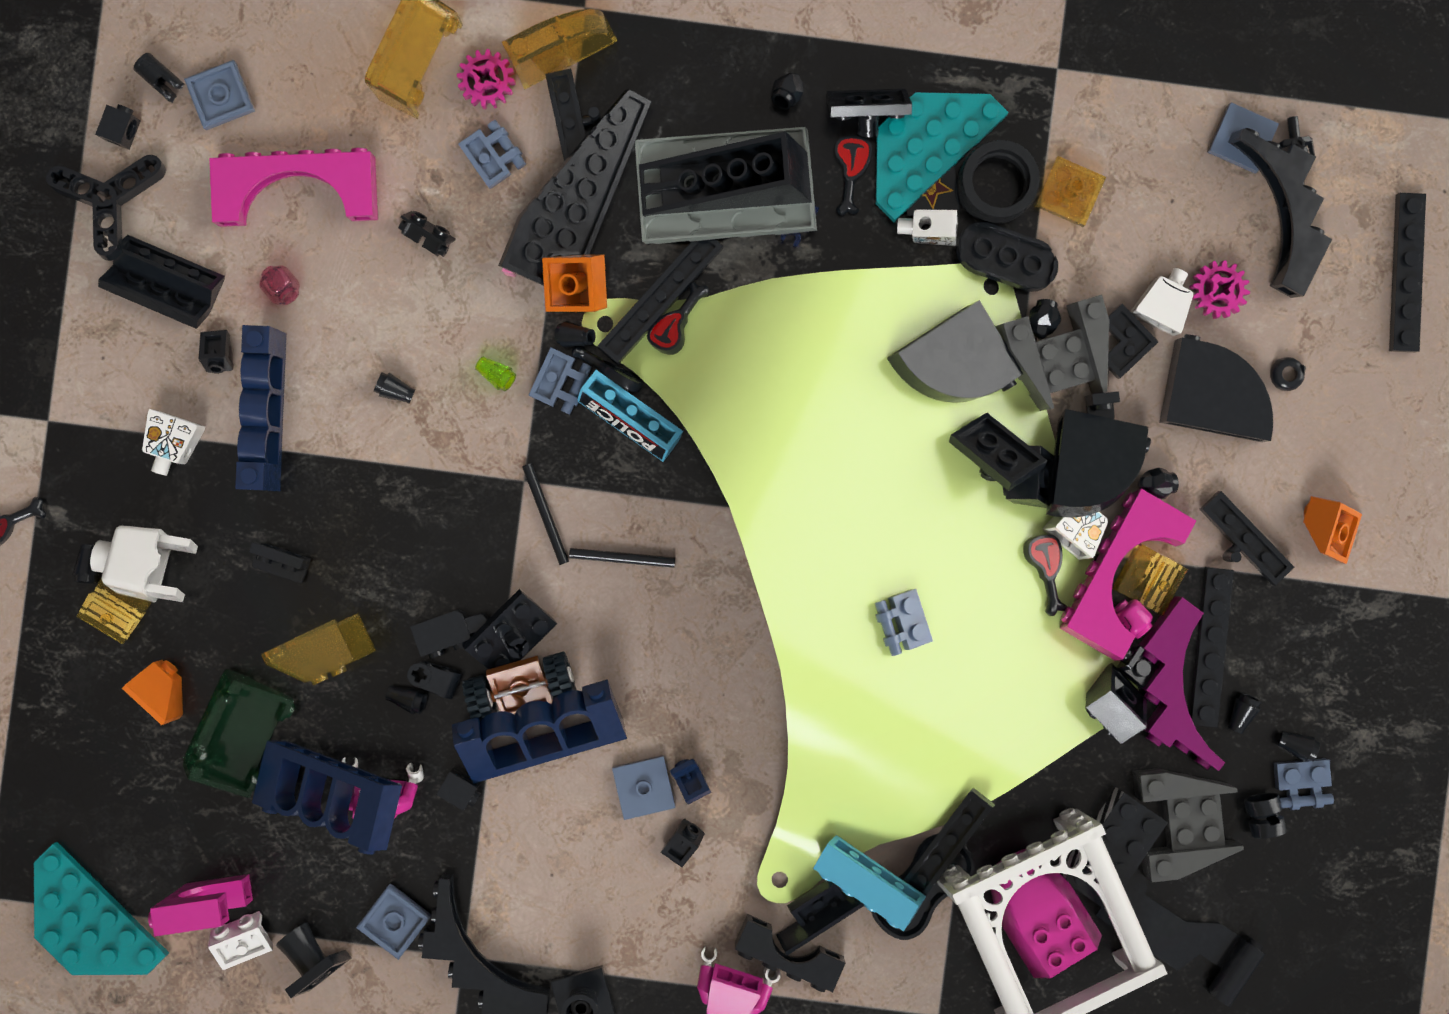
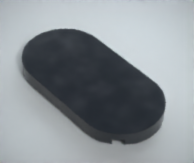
(1006, 256)

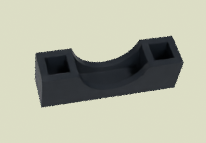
(819, 967)

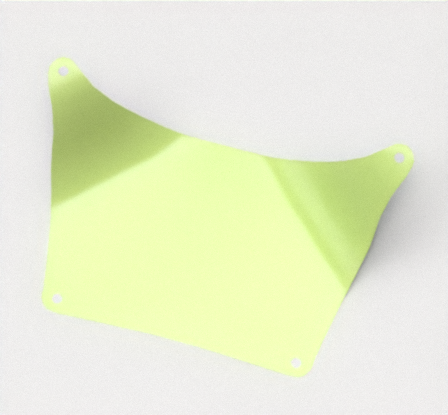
(857, 498)

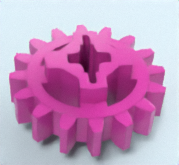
(481, 89)
(1212, 282)

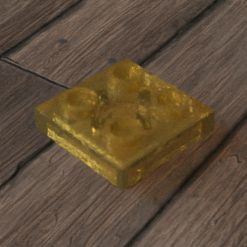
(1084, 184)

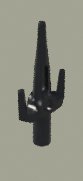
(1295, 138)

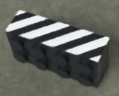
(1128, 838)

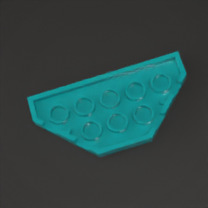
(928, 143)
(85, 923)

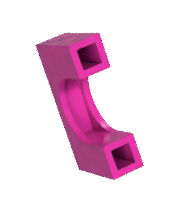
(200, 905)

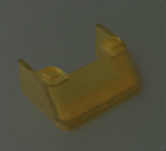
(407, 52)
(322, 650)

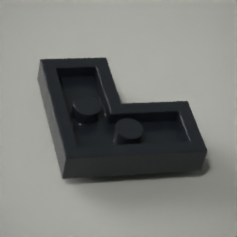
(1132, 339)

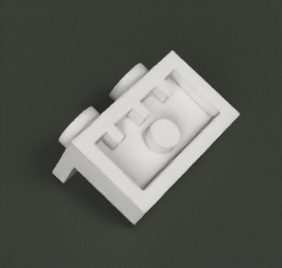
(239, 941)

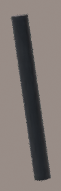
(545, 514)
(618, 557)

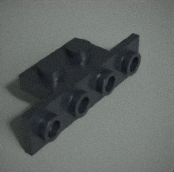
(815, 914)

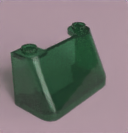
(235, 733)

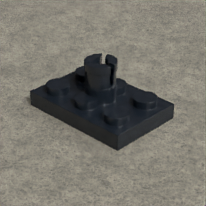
(869, 106)
(997, 452)
(510, 632)

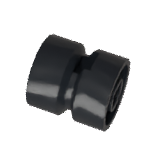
(1265, 815)

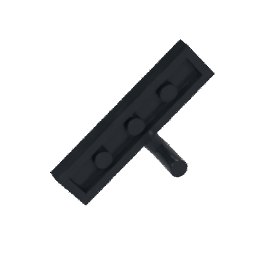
(567, 111)
(1245, 539)

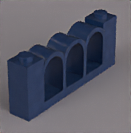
(261, 408)
(483, 762)
(374, 808)

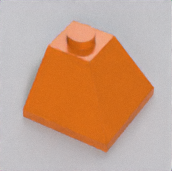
(1332, 527)
(158, 691)

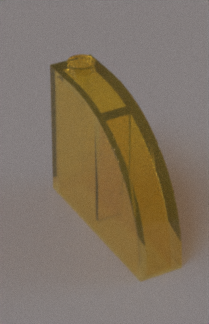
(557, 44)

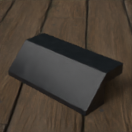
(162, 282)

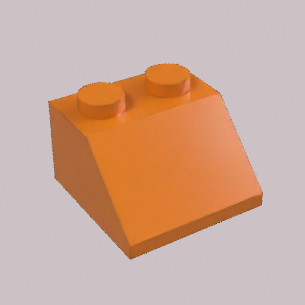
(574, 283)

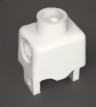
(137, 562)

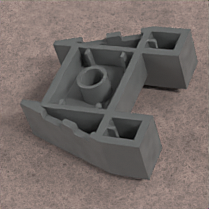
(1065, 358)
(1193, 826)

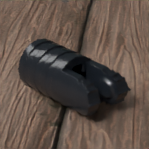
(156, 75)

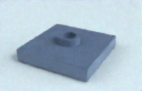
(219, 95)
(1233, 120)
(643, 787)
(394, 921)

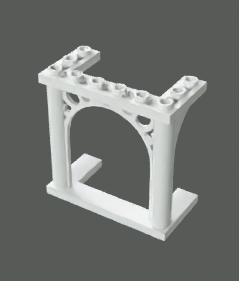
(1074, 832)

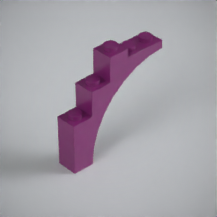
(1171, 720)

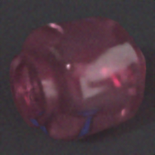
(279, 285)

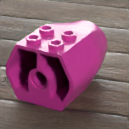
(1048, 924)

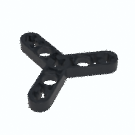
(107, 208)

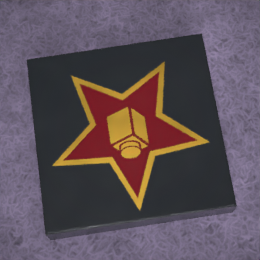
(940, 196)

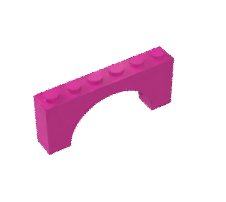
(240, 179)
(1092, 612)

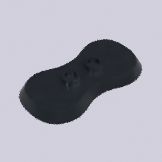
(934, 897)

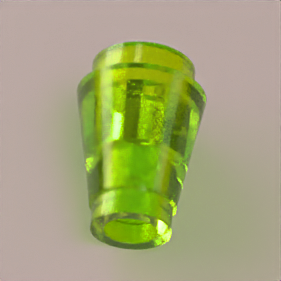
(496, 373)

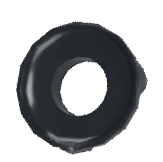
(1277, 378)

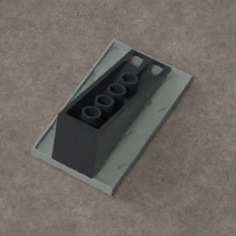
(725, 185)

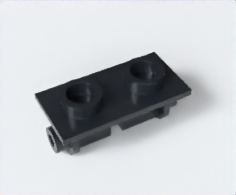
(416, 225)

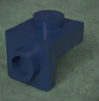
(690, 780)

